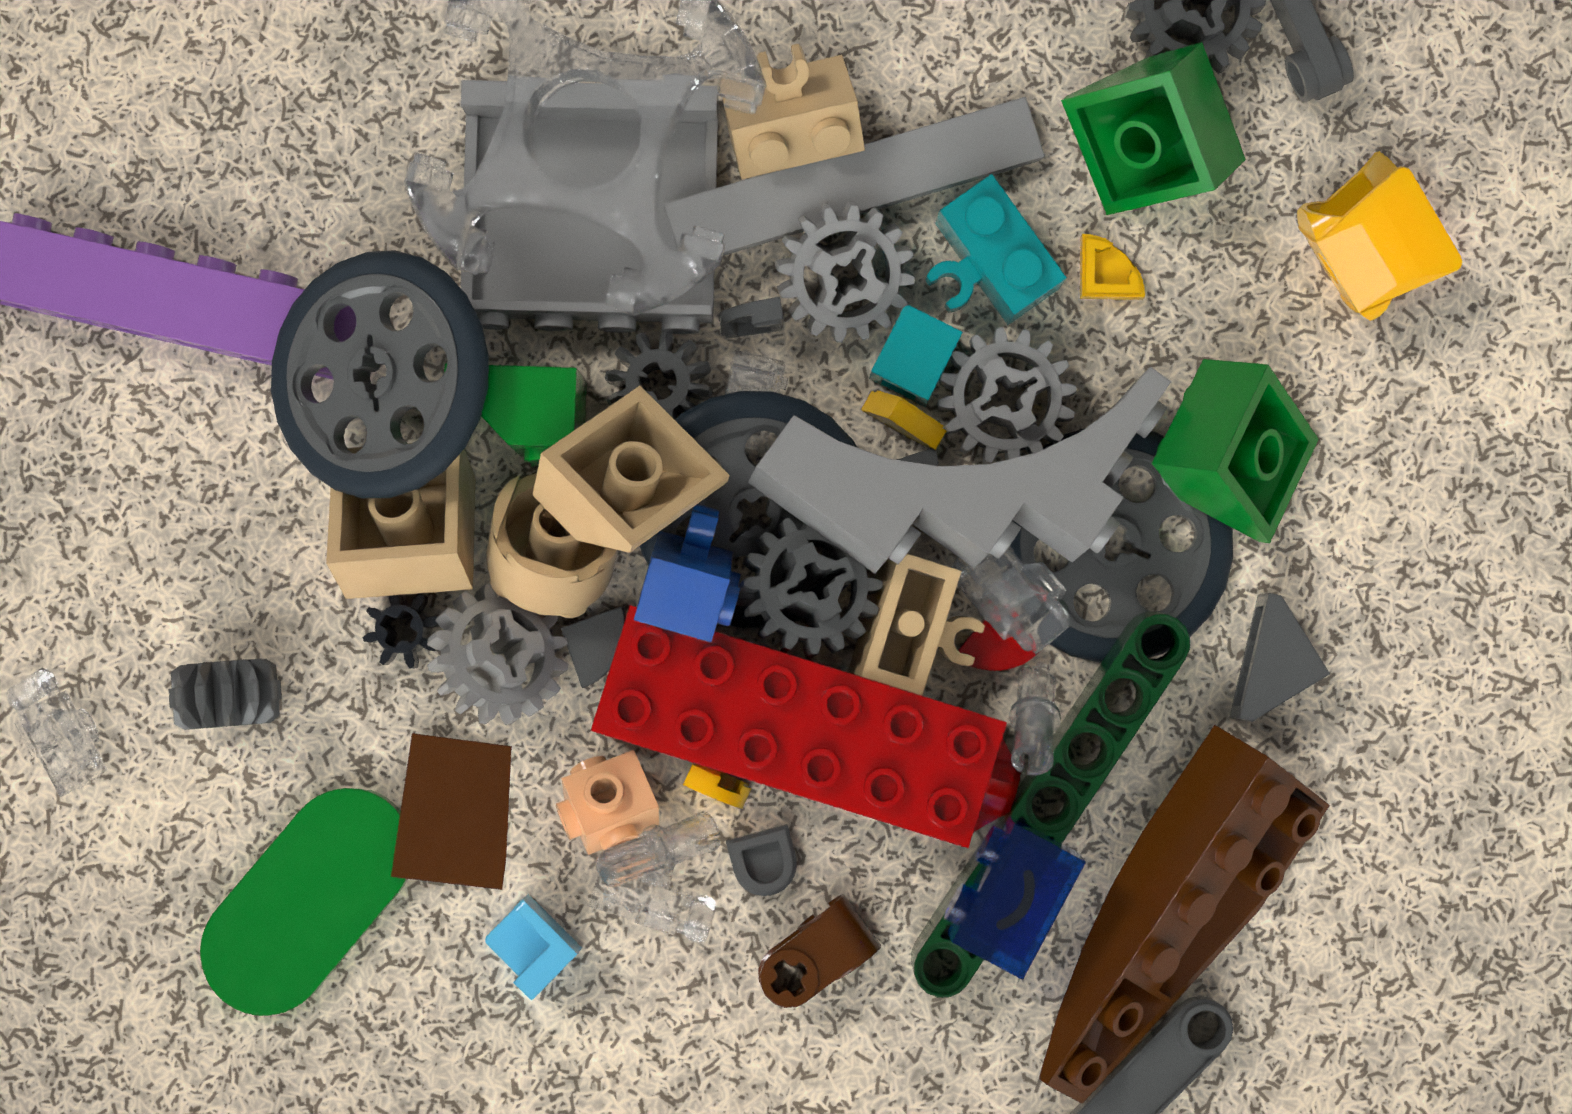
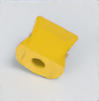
(1378, 237)

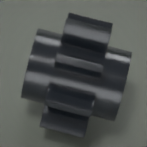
(386, 635)

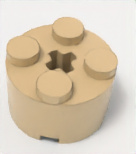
(538, 560)

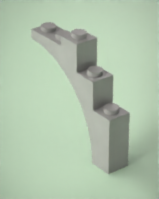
(872, 501)

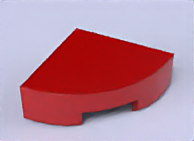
(993, 652)

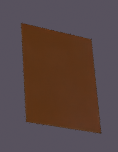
(454, 812)

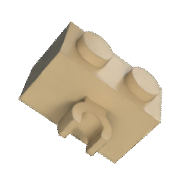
(803, 117)
(911, 625)

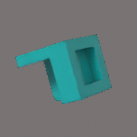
(915, 355)

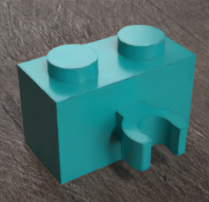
(995, 252)

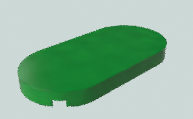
(303, 903)

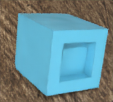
(532, 946)

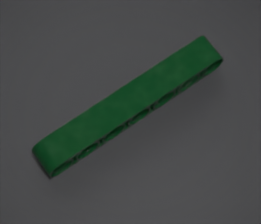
(1077, 781)

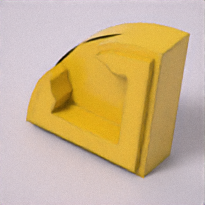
(1107, 271)
(904, 418)
(707, 781)

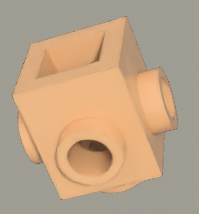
(607, 801)

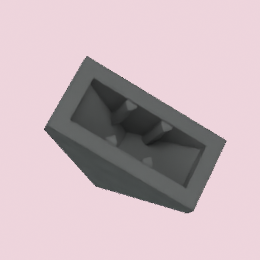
(1275, 661)

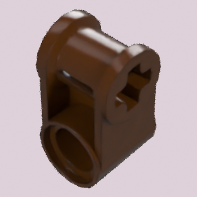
(826, 946)

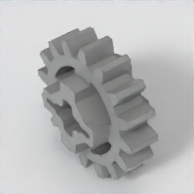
(856, 246)
(993, 370)
(487, 678)

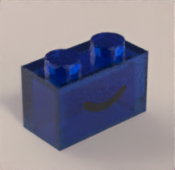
(1013, 896)

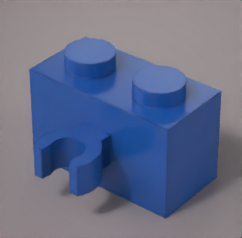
(689, 580)

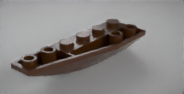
(1178, 903)

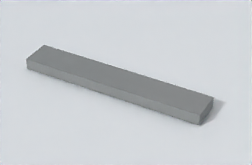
(879, 177)

